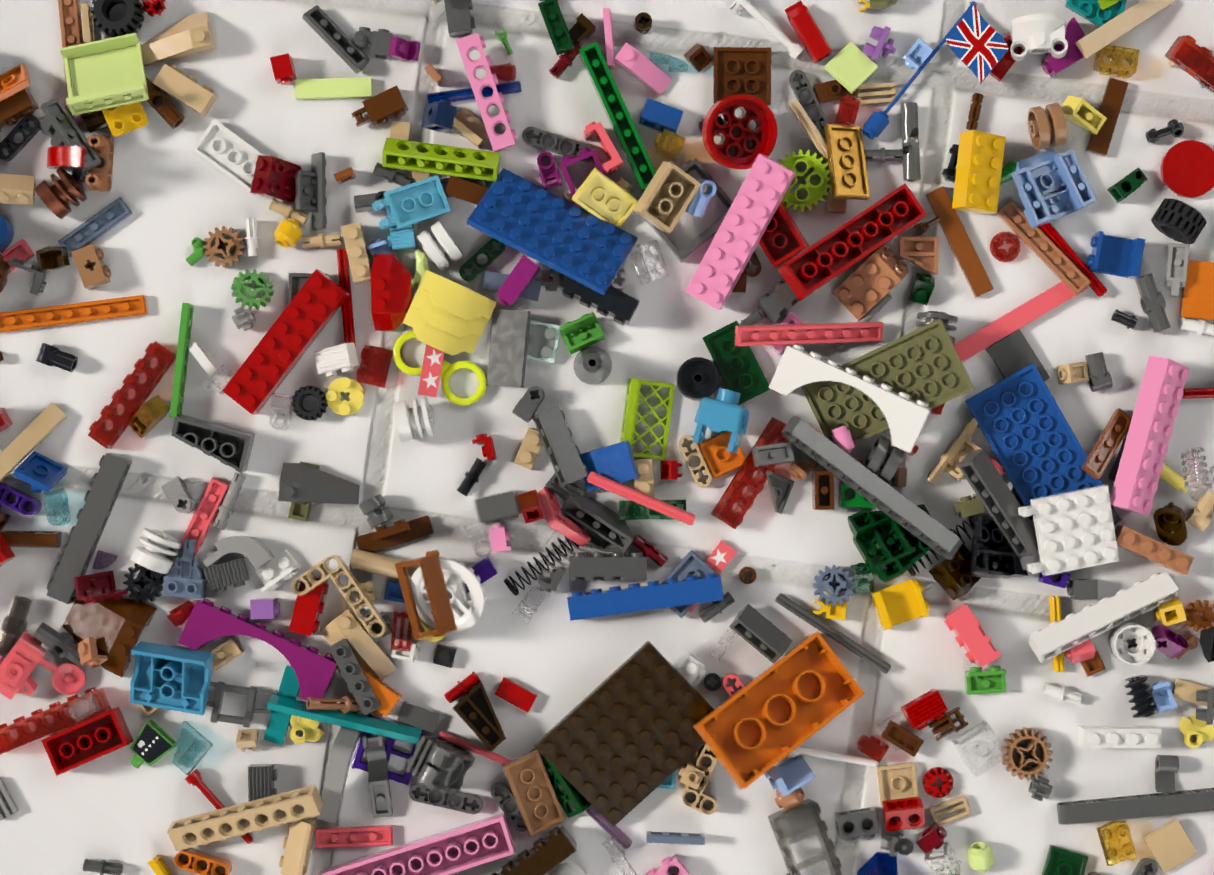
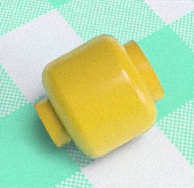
(288, 233)

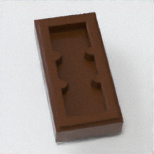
(830, 91)
(902, 738)

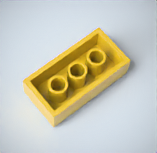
(978, 172)

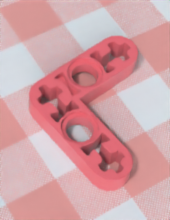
(557, 521)

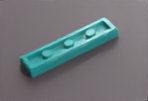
(280, 721)

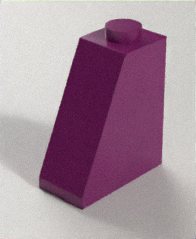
(1054, 65)
(517, 281)

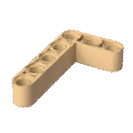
(345, 590)

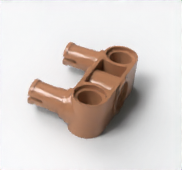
(101, 178)

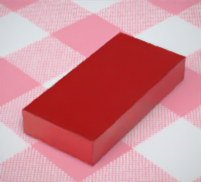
(515, 694)

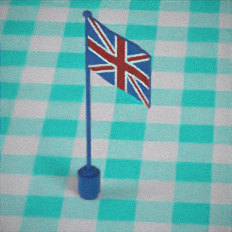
(972, 43)

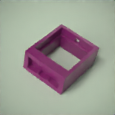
(568, 160)

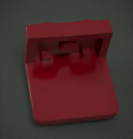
(275, 178)
(97, 587)

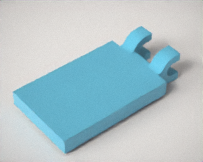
(413, 203)

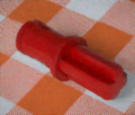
(462, 687)

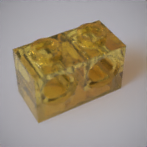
(1116, 55)

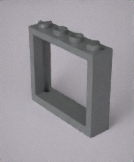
(688, 167)

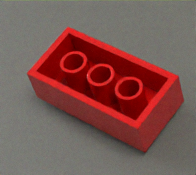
(782, 238)
(87, 741)

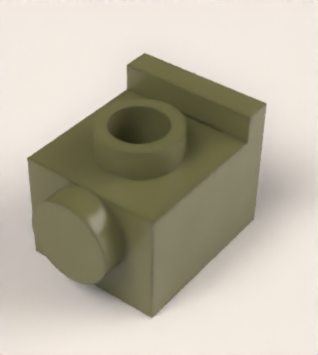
(968, 506)

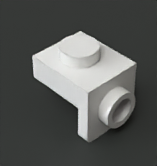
(406, 655)

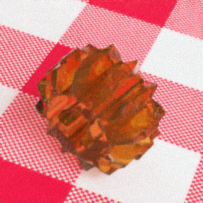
(1208, 615)

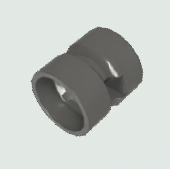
(372, 505)

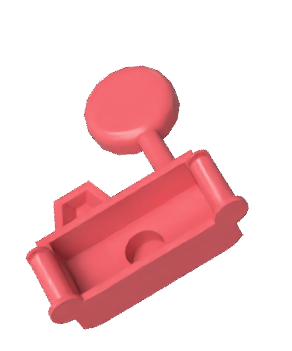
(23, 659)

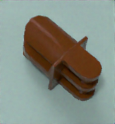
(947, 724)

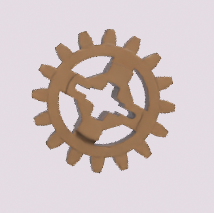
(216, 249)

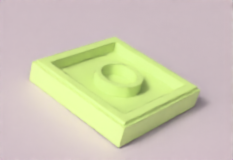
(851, 67)

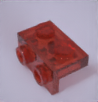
(374, 366)

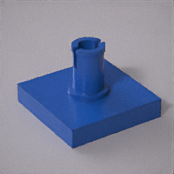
(40, 472)

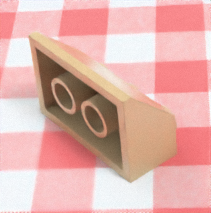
(298, 847)

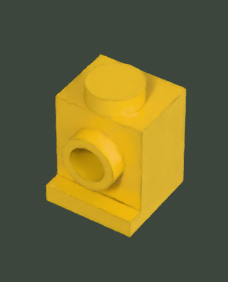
(1170, 612)

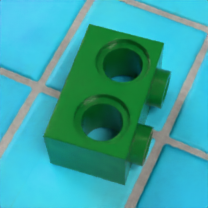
(857, 500)

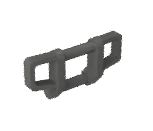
(251, 692)

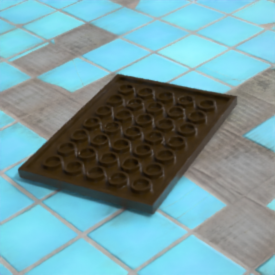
(628, 734)

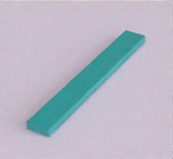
(347, 720)

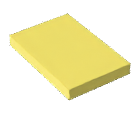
(605, 198)

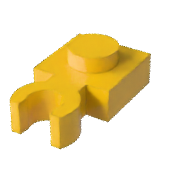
(837, 612)

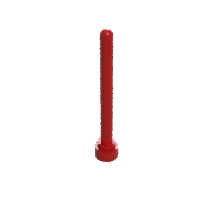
(195, 779)

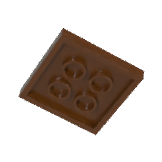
(742, 72)

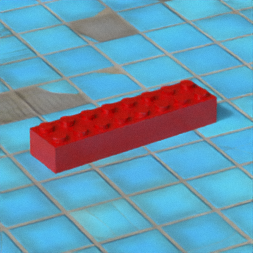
(852, 242)
(286, 342)

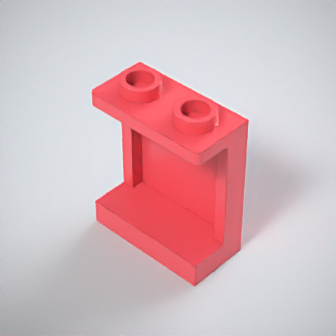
(615, 162)

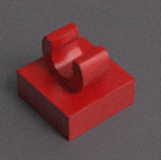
(669, 469)

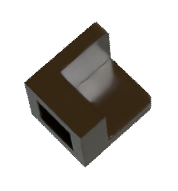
(582, 30)
(52, 258)

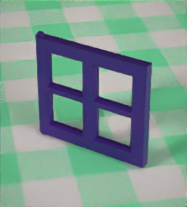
(357, 763)

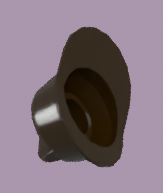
(1170, 524)

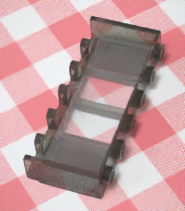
(804, 840)

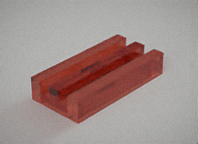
(400, 647)

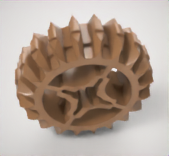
(1022, 760)

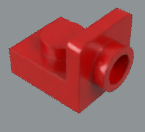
(487, 450)

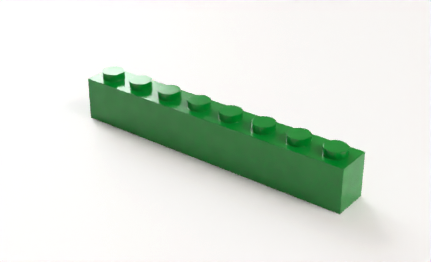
(618, 114)

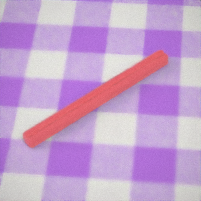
(641, 498)

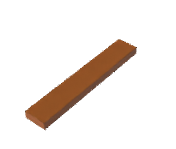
(959, 242)

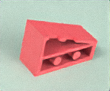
(971, 636)

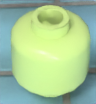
(980, 857)

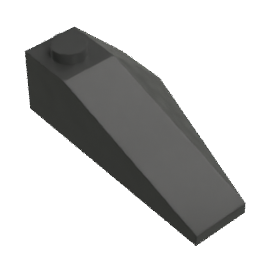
(308, 484)

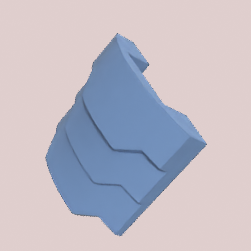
(1051, 186)

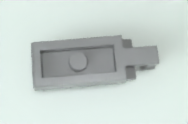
(1177, 267)

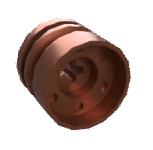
(60, 193)

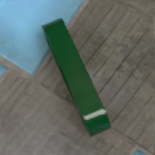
(468, 265)

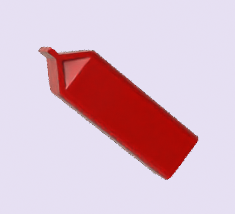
(808, 32)

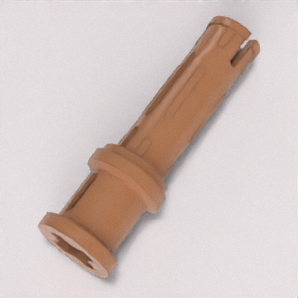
(345, 704)

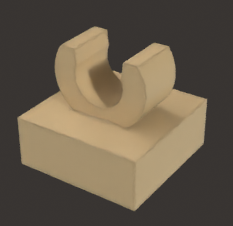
(247, 738)

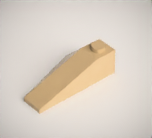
(182, 39)
(368, 653)

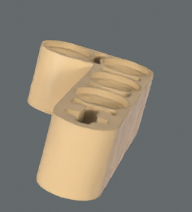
(702, 796)

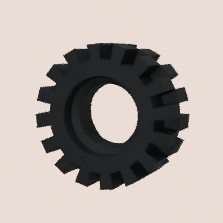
(298, 403)

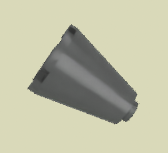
(594, 374)

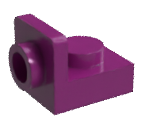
(404, 50)

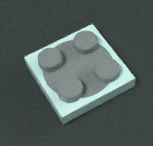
(542, 341)

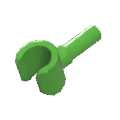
(503, 39)

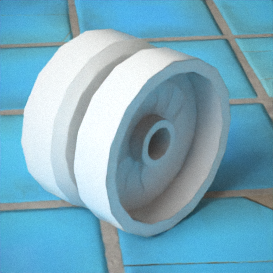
(439, 246)

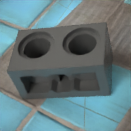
(857, 817)

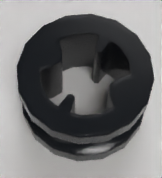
(708, 686)

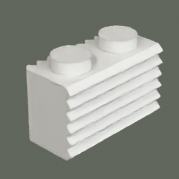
(336, 358)

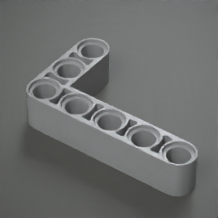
(337, 773)

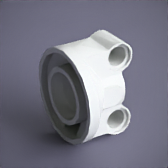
(1038, 35)

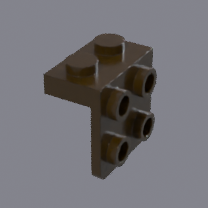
(955, 574)

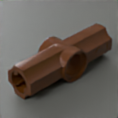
(166, 109)

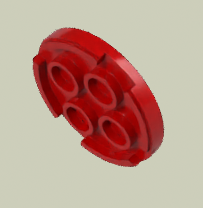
(1188, 169)

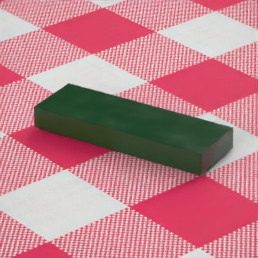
(556, 26)

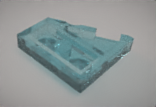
(190, 748)

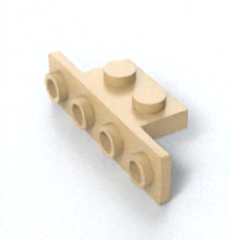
(959, 449)

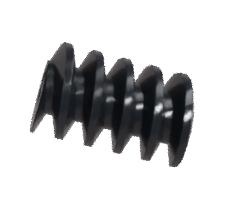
(1140, 696)

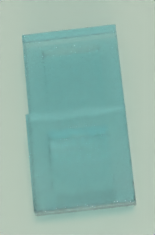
(674, 63)

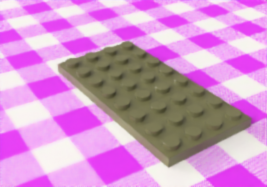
(916, 364)

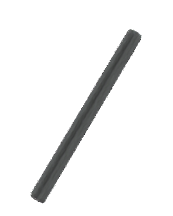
(833, 633)

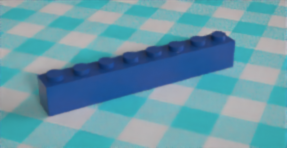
(644, 598)

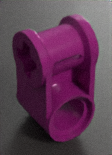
(548, 172)
(1168, 641)

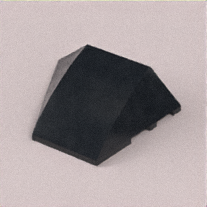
(992, 553)

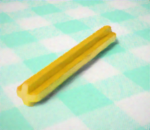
(1055, 615)

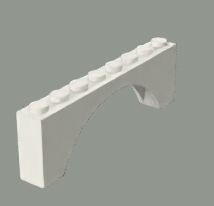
(902, 414)

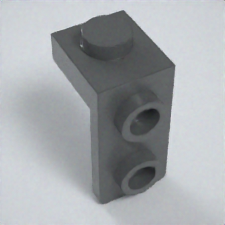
(38, 284)

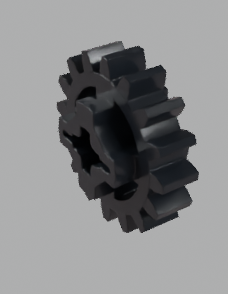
(144, 590)

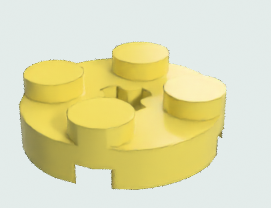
(356, 396)

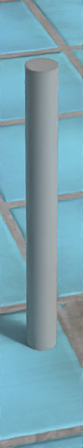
(869, 315)

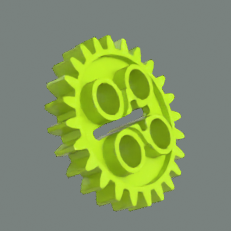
(815, 192)

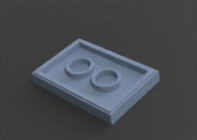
(689, 566)

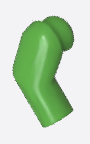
(198, 251)

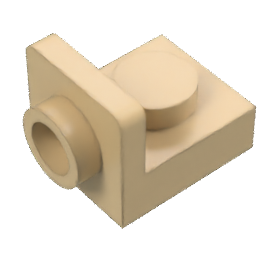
(1072, 373)

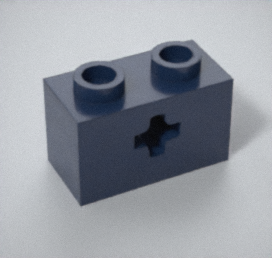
(439, 116)

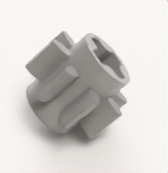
(243, 318)

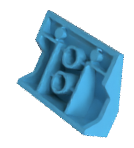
(171, 677)

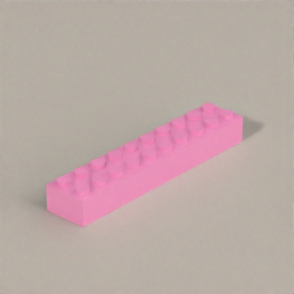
(438, 853)

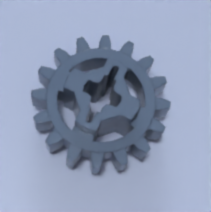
(825, 585)

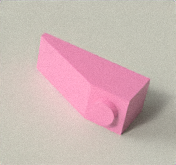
(642, 68)

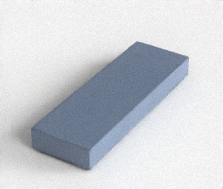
(493, 282)
(675, 838)

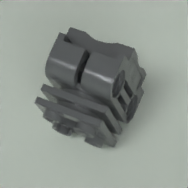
(440, 764)

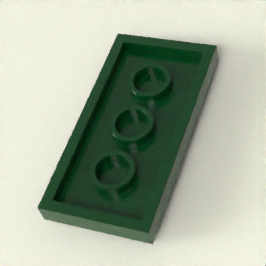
(736, 363)

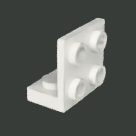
(278, 569)

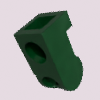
(1127, 185)

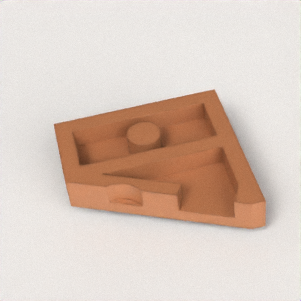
(920, 252)

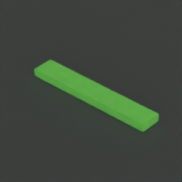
(181, 360)

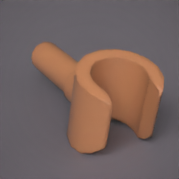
(1192, 644)

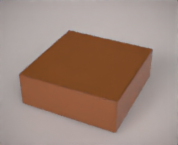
(345, 175)
(1093, 665)

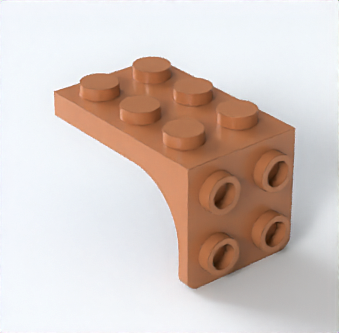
(871, 282)

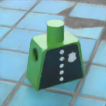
(151, 744)

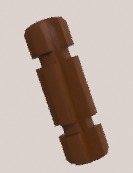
(974, 112)

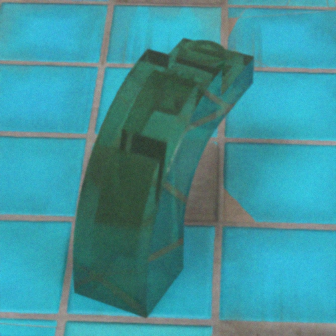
(633, 511)

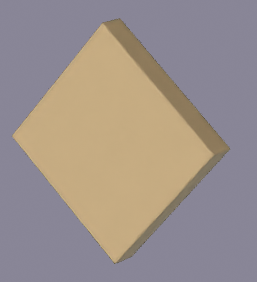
(897, 781)

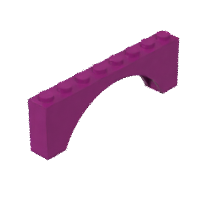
(210, 622)

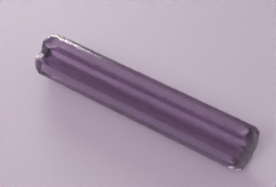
(614, 831)

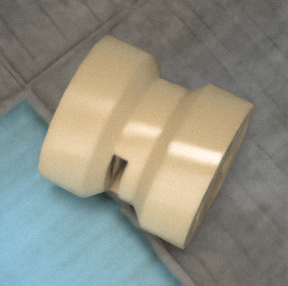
(368, 588)

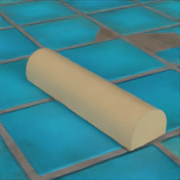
(378, 563)

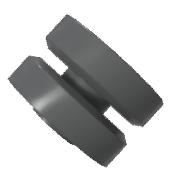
(884, 459)

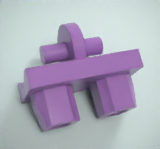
(880, 35)

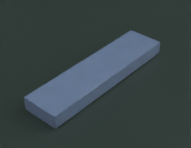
(96, 226)

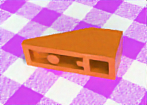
(386, 695)

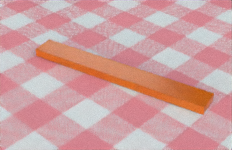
(73, 313)

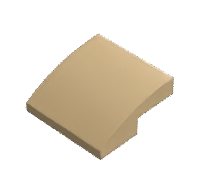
(1169, 845)

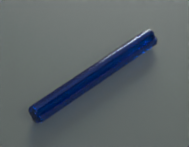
(467, 93)

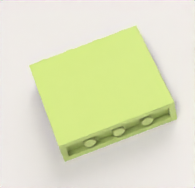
(105, 74)

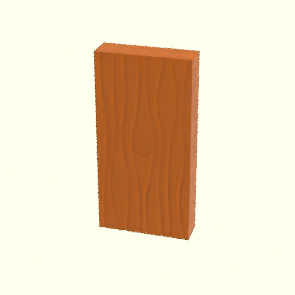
(778, 710)

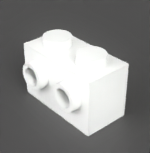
(691, 668)

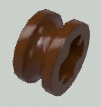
(753, 577)

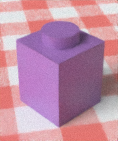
(264, 608)

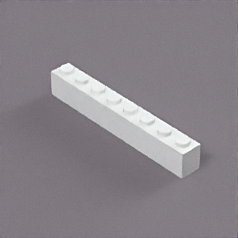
(1103, 616)

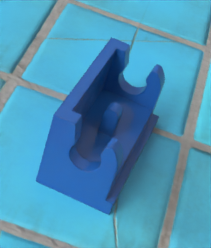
(660, 116)

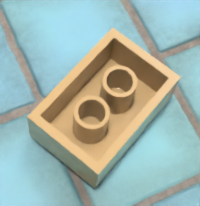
(666, 197)

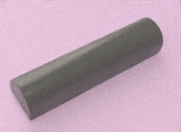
(336, 39)

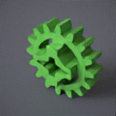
(243, 291)

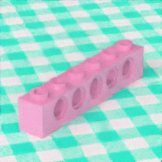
(465, 46)

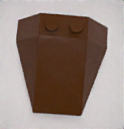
(114, 625)

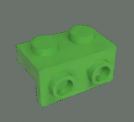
(581, 333)
(985, 681)

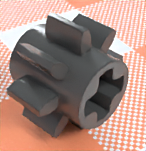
(1040, 788)

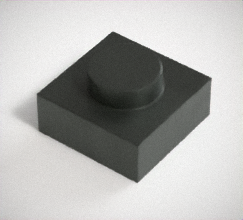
(444, 655)

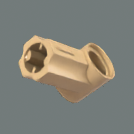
(1201, 514)

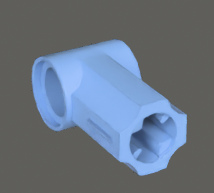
(700, 200)

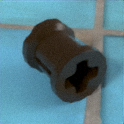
(647, 19)

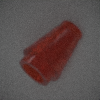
(504, 72)
(180, 613)

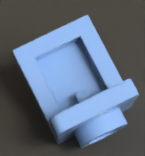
(917, 54)
(1163, 697)

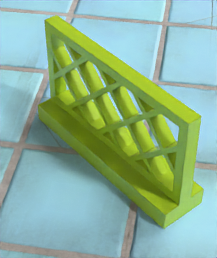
(631, 413)

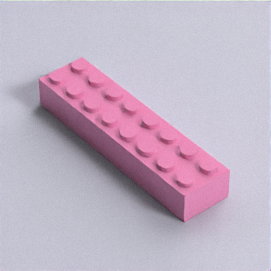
(740, 231)
(1149, 435)

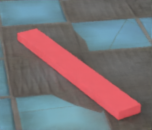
(1013, 320)
(808, 333)

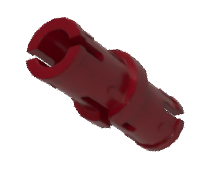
(564, 61)
(649, 550)

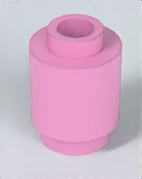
(843, 438)

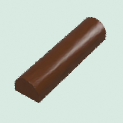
(33, 539)

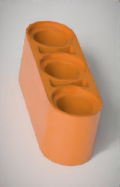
(194, 866)

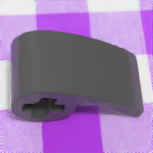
(1165, 771)

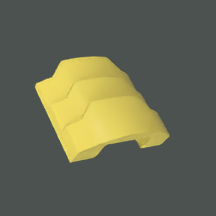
(448, 314)

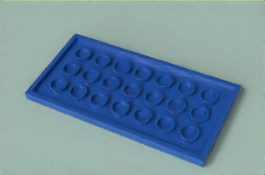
(552, 231)
(1031, 436)

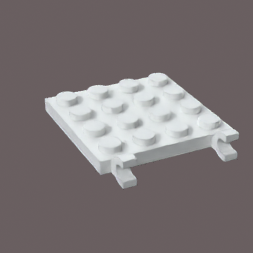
(1072, 530)

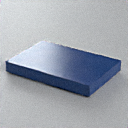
(611, 462)

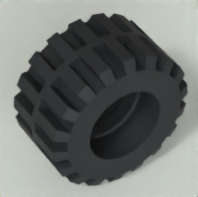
(117, 28)
(1178, 221)

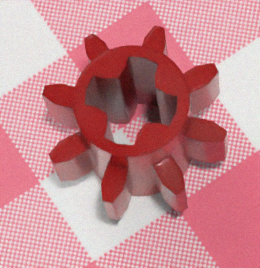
(153, 6)

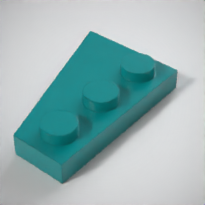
(1092, 12)

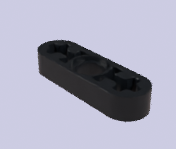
(26, 138)

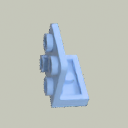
(790, 775)

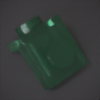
(862, 578)

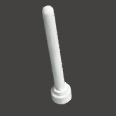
(793, 48)
(832, 756)

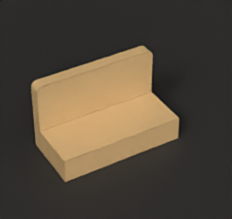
(470, 128)

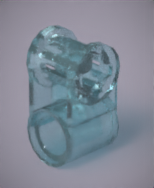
(56, 505)

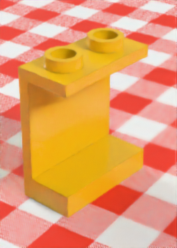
(900, 603)

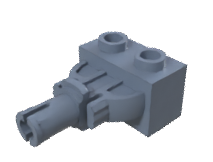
(185, 576)

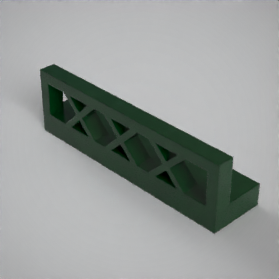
(571, 793)

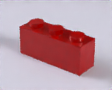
(308, 608)

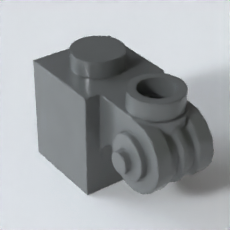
(379, 41)

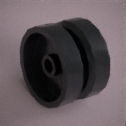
(697, 390)

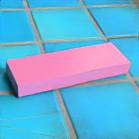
(608, 38)

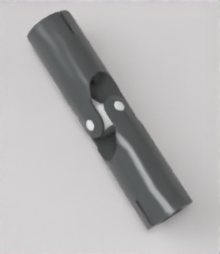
(910, 138)

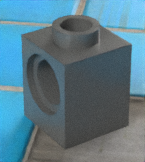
(1083, 589)

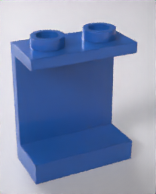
(1116, 255)

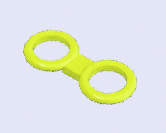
(446, 372)

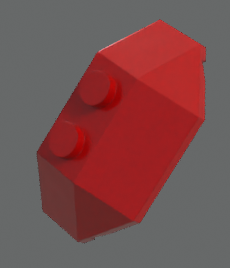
(389, 292)

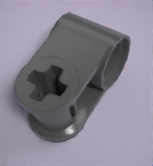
(527, 406)

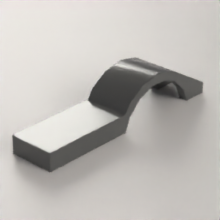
(779, 454)
(378, 776)

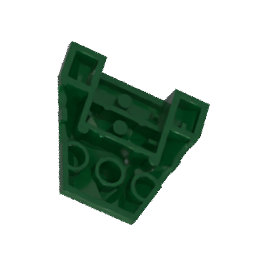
(885, 543)

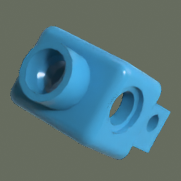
(721, 416)

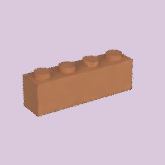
(1153, 550)

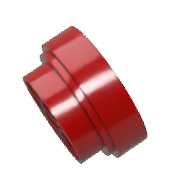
(762, 137)

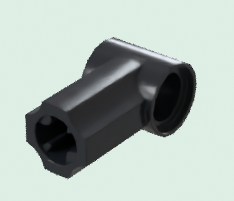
(53, 356)

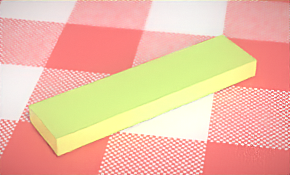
(333, 88)

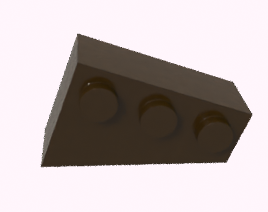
(480, 717)

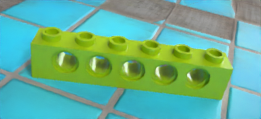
(441, 159)

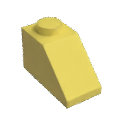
(1083, 114)

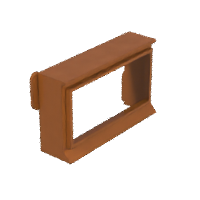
(436, 593)

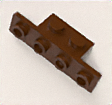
(394, 535)

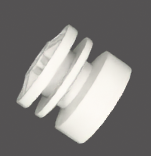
(413, 419)
(156, 550)
(1134, 654)

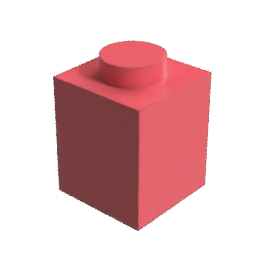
(1081, 652)

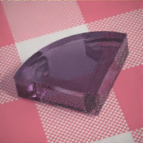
(103, 560)

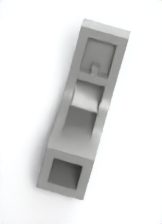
(251, 548)

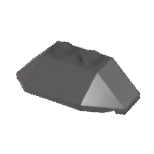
(600, 522)

